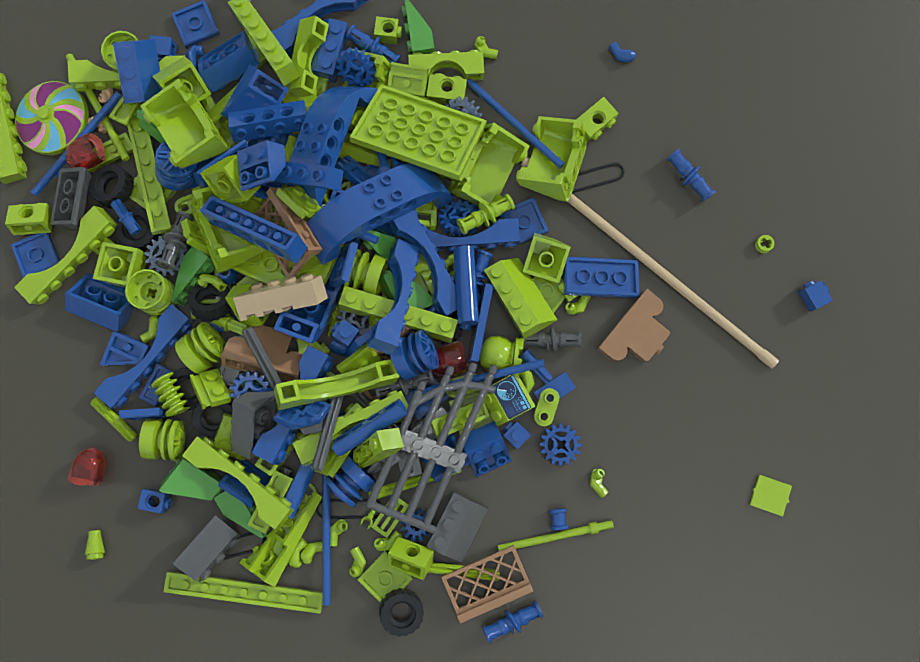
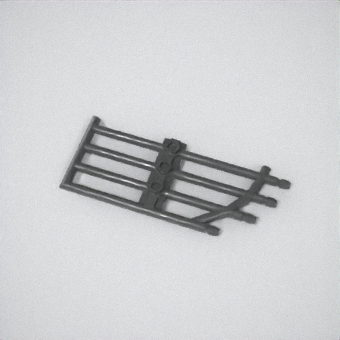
(429, 449)

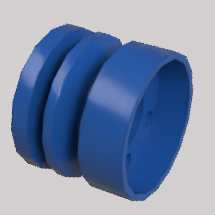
(170, 176)
(415, 355)
(350, 482)

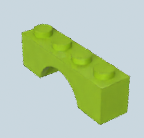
(310, 36)
(468, 63)

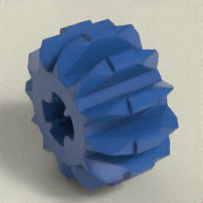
(413, 531)

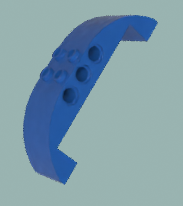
(327, 127)
(375, 204)
(311, 321)

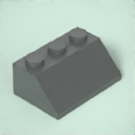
(70, 198)
(251, 417)
(457, 527)
(207, 549)

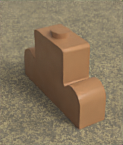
(637, 331)
(276, 345)

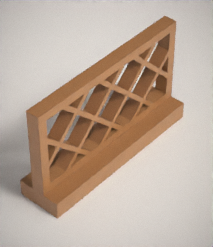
(293, 223)
(495, 599)

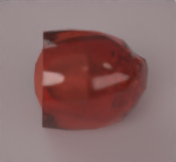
(81, 154)
(452, 356)
(88, 468)

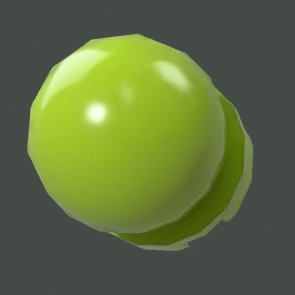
(501, 352)

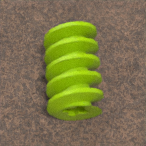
(169, 395)

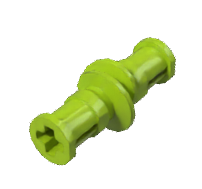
(485, 214)

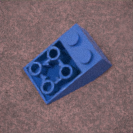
(255, 91)

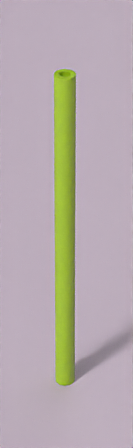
(106, 123)

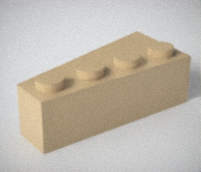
(280, 296)

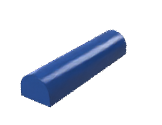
(466, 285)
(366, 428)
(299, 487)

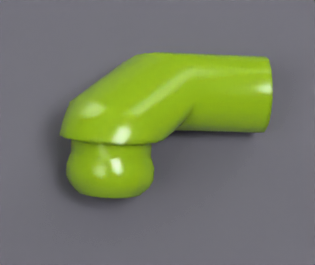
(480, 45)
(214, 280)
(577, 307)
(151, 333)
(528, 381)
(596, 482)
(336, 529)
(385, 544)
(309, 551)
(295, 560)
(359, 562)

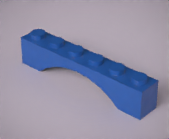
(287, 32)
(501, 233)
(402, 263)
(444, 286)
(171, 326)
(274, 443)

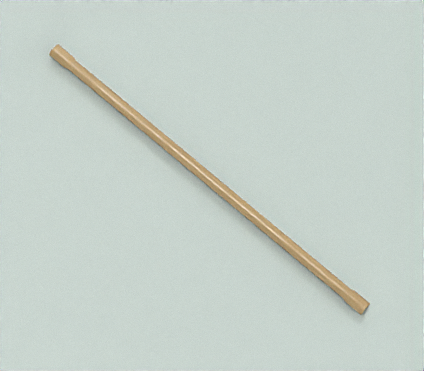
(762, 354)

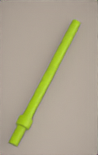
(592, 528)

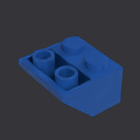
(260, 164)
(486, 449)

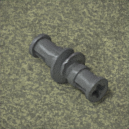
(174, 242)
(553, 339)
(405, 385)

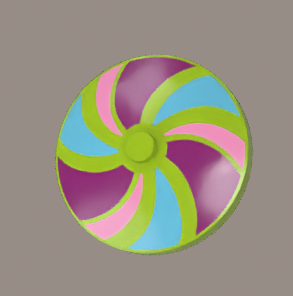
(51, 117)

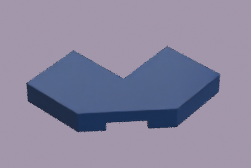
(295, 418)

